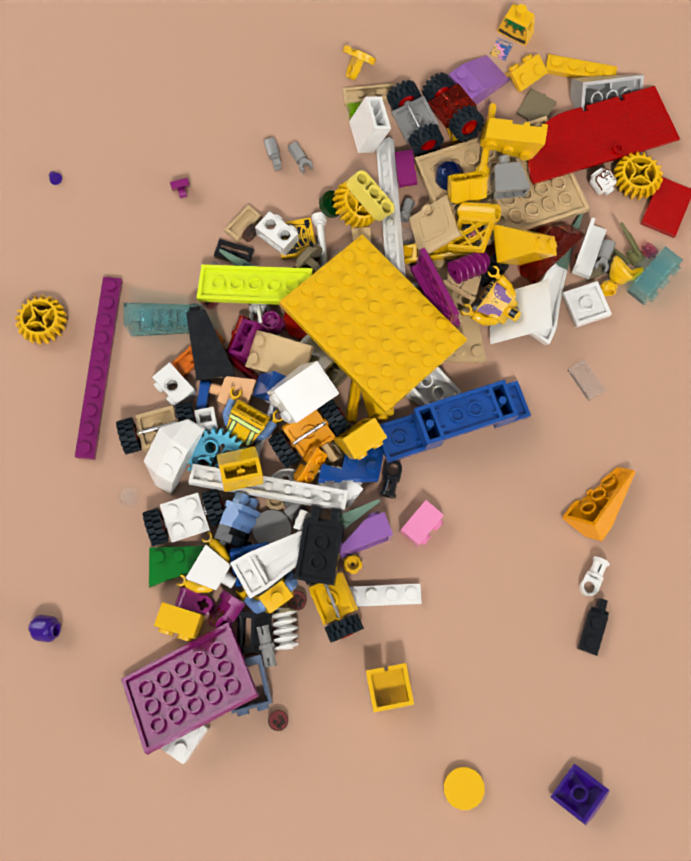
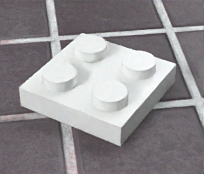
(586, 304)

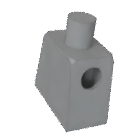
(508, 179)

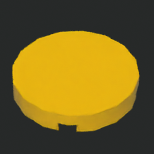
(463, 788)

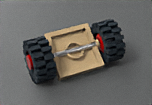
(148, 426)

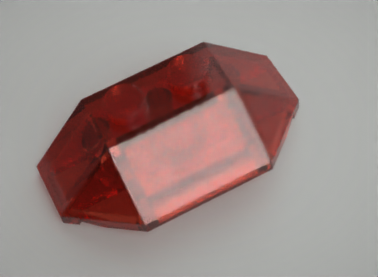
(565, 238)

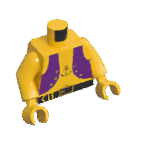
(495, 303)

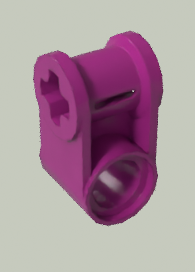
(192, 601)

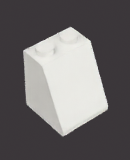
(302, 392)

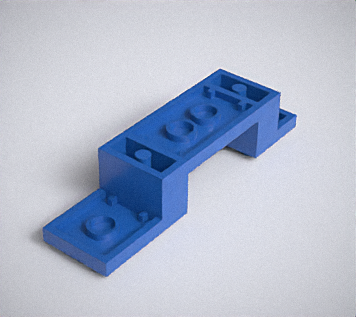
(453, 416)

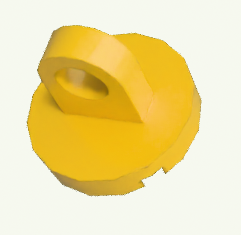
(356, 61)

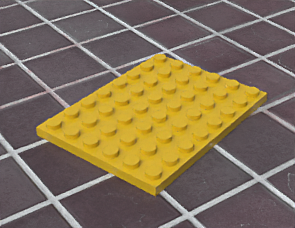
(373, 323)

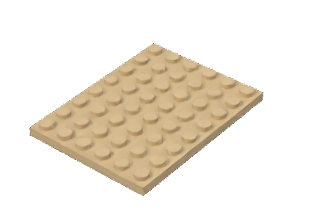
(542, 206)

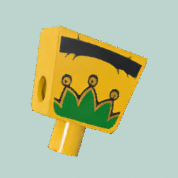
(518, 24)

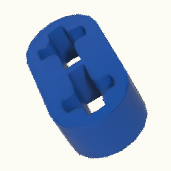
(203, 395)

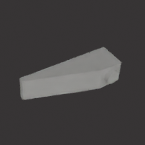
(599, 88)

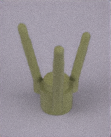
(634, 255)

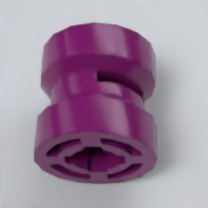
(270, 319)

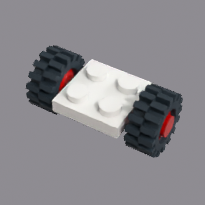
(183, 517)

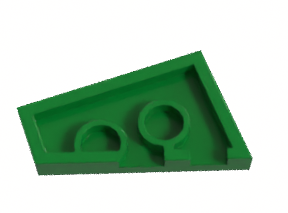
(171, 562)

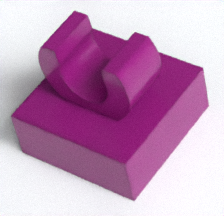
(180, 185)

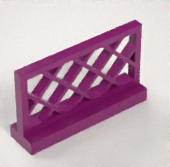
(433, 287)

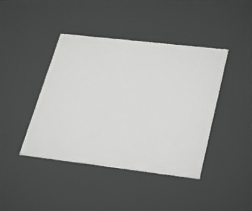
(535, 313)

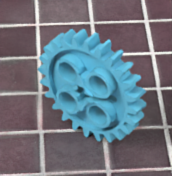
(202, 450)

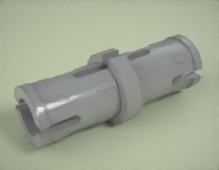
(266, 646)

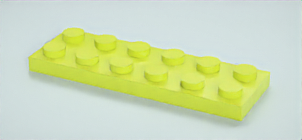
(248, 283)

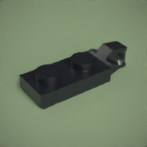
(594, 628)

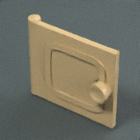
(437, 228)

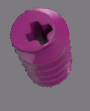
(468, 267)

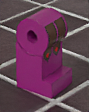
(227, 610)

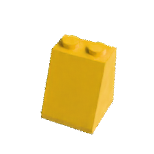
(522, 246)

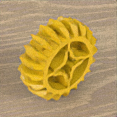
(637, 168)
(348, 206)
(27, 325)

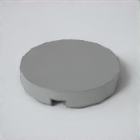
(271, 526)

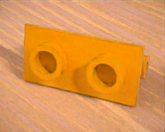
(314, 459)

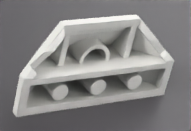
(172, 452)

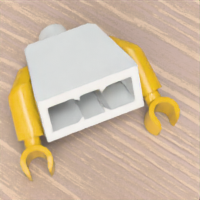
(209, 568)

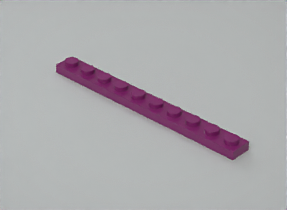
(98, 369)

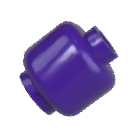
(44, 628)

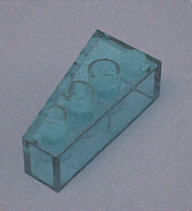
(156, 319)

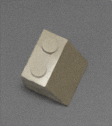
(331, 369)

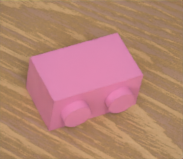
(422, 523)

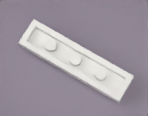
(386, 595)

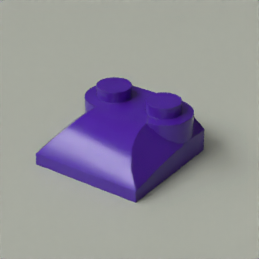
(580, 794)

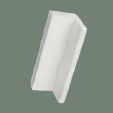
(589, 250)

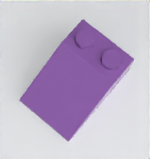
(479, 78)
(370, 533)

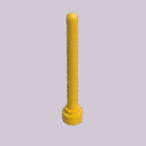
(485, 152)

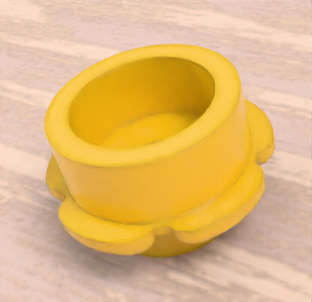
(608, 288)
(352, 569)

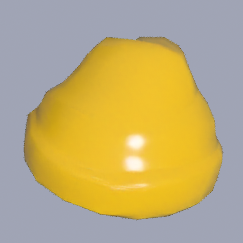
(621, 273)

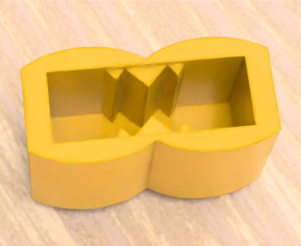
(467, 187)

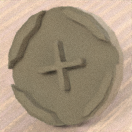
(309, 258)

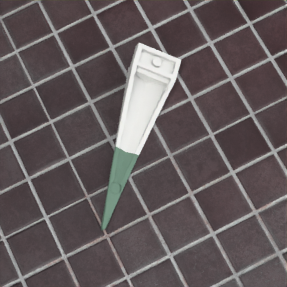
(556, 277)
(271, 562)

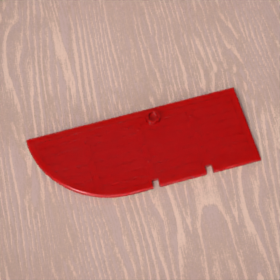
(602, 134)

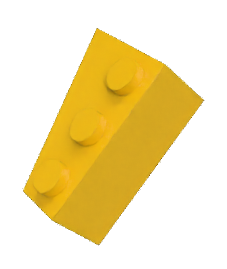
(513, 139)

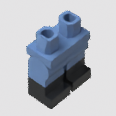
(238, 520)

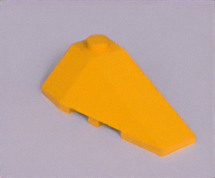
(598, 509)

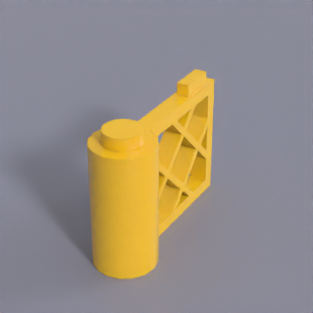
(476, 215)

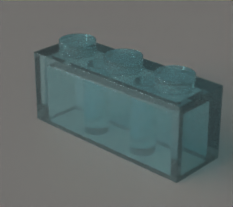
(655, 276)

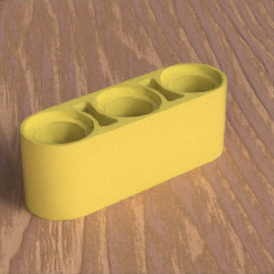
(370, 195)

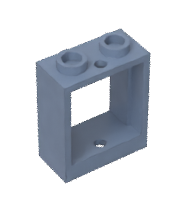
(261, 705)

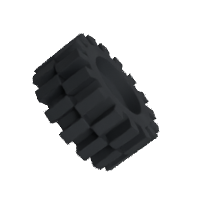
(485, 279)

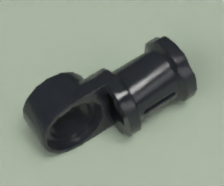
(391, 479)

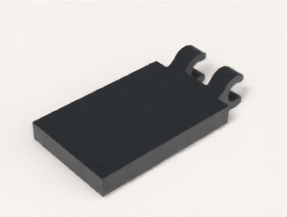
(320, 548)

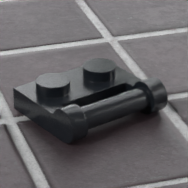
(257, 620)

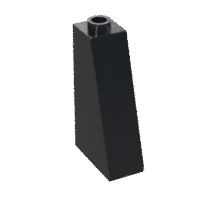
(207, 351)

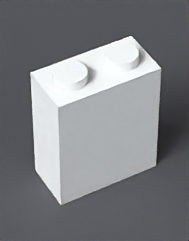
(369, 124)

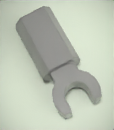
(273, 152)
(299, 156)
(605, 255)

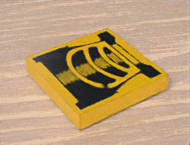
(305, 236)

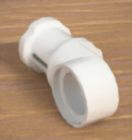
(594, 575)

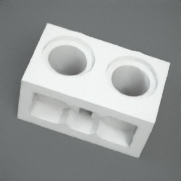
(274, 235)

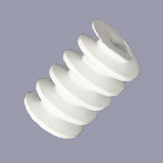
(285, 629)

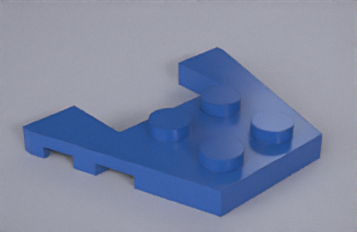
(354, 470)

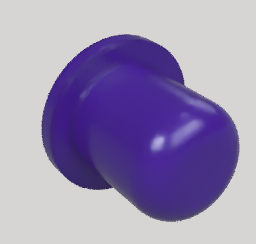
(55, 178)

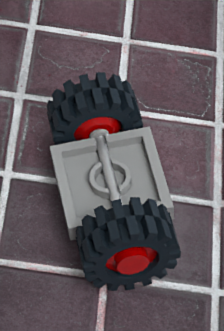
(414, 118)

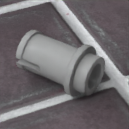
(406, 209)

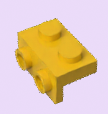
(527, 71)

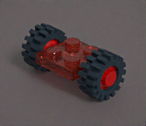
(453, 107)

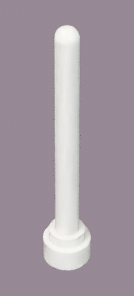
(319, 221)

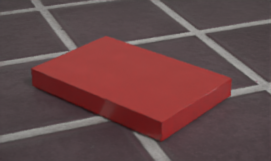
(667, 208)

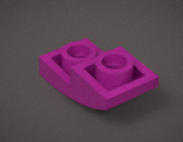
(406, 168)

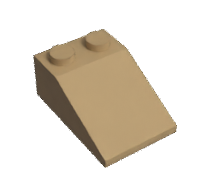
(277, 354)

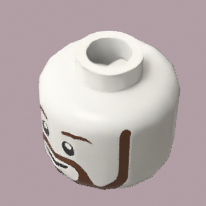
(603, 181)

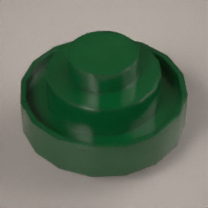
(326, 204)

